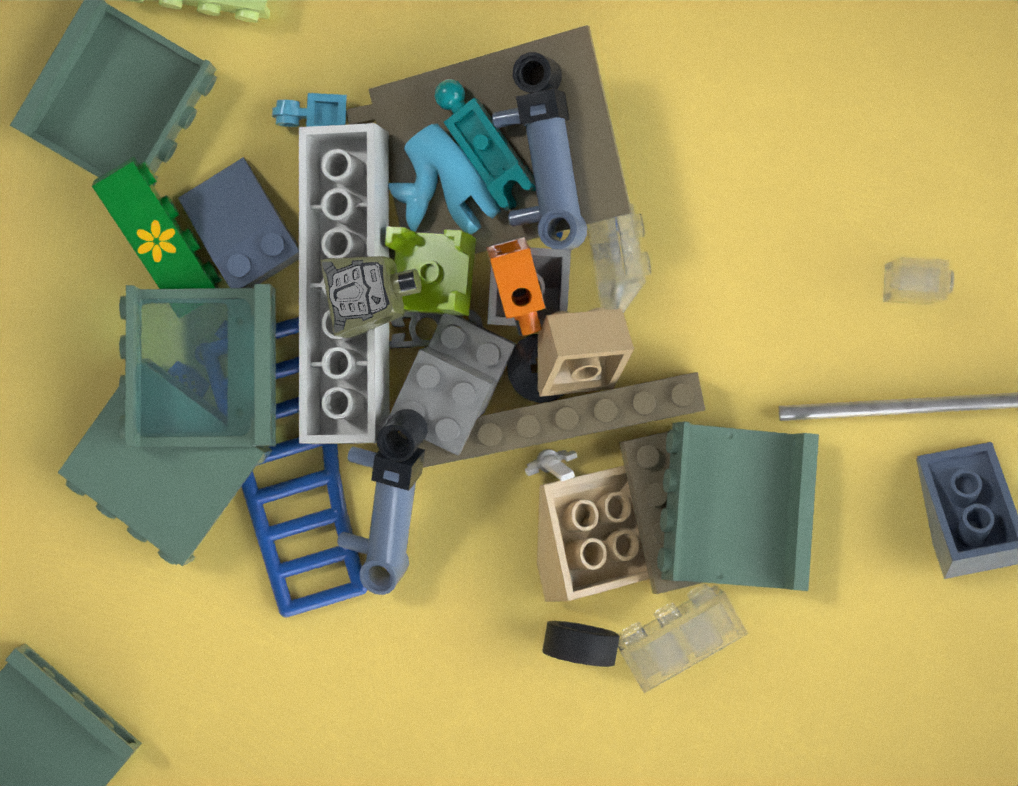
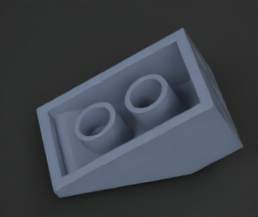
(240, 226)
(969, 510)

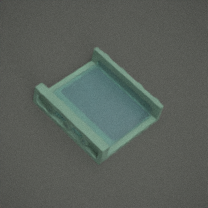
(199, 367)

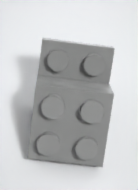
(454, 380)

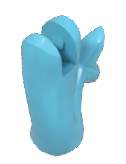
(433, 153)

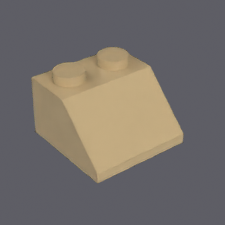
(582, 351)

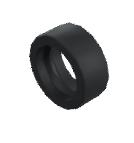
(580, 643)

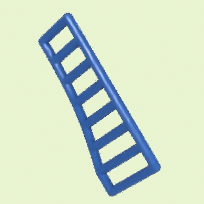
(336, 514)

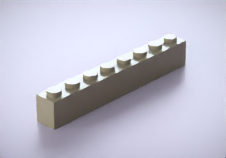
(575, 417)

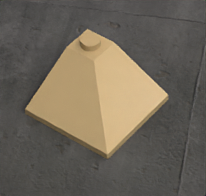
(588, 536)

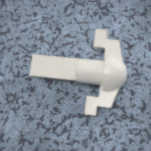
(551, 462)

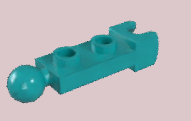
(483, 144)

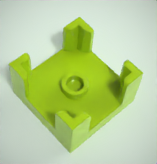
(443, 266)

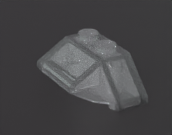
(618, 259)

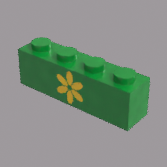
(152, 229)

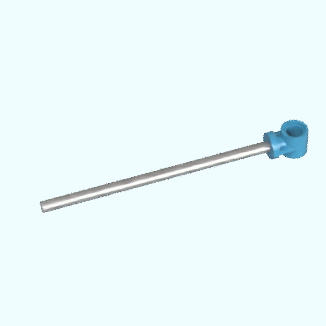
(898, 406)

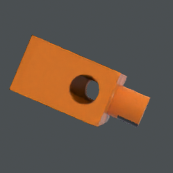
(515, 269)

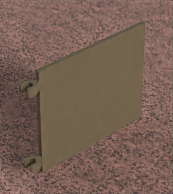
(410, 106)

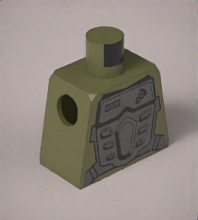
(366, 292)

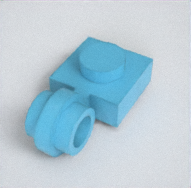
(320, 111)

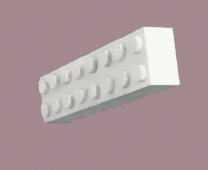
(340, 217)

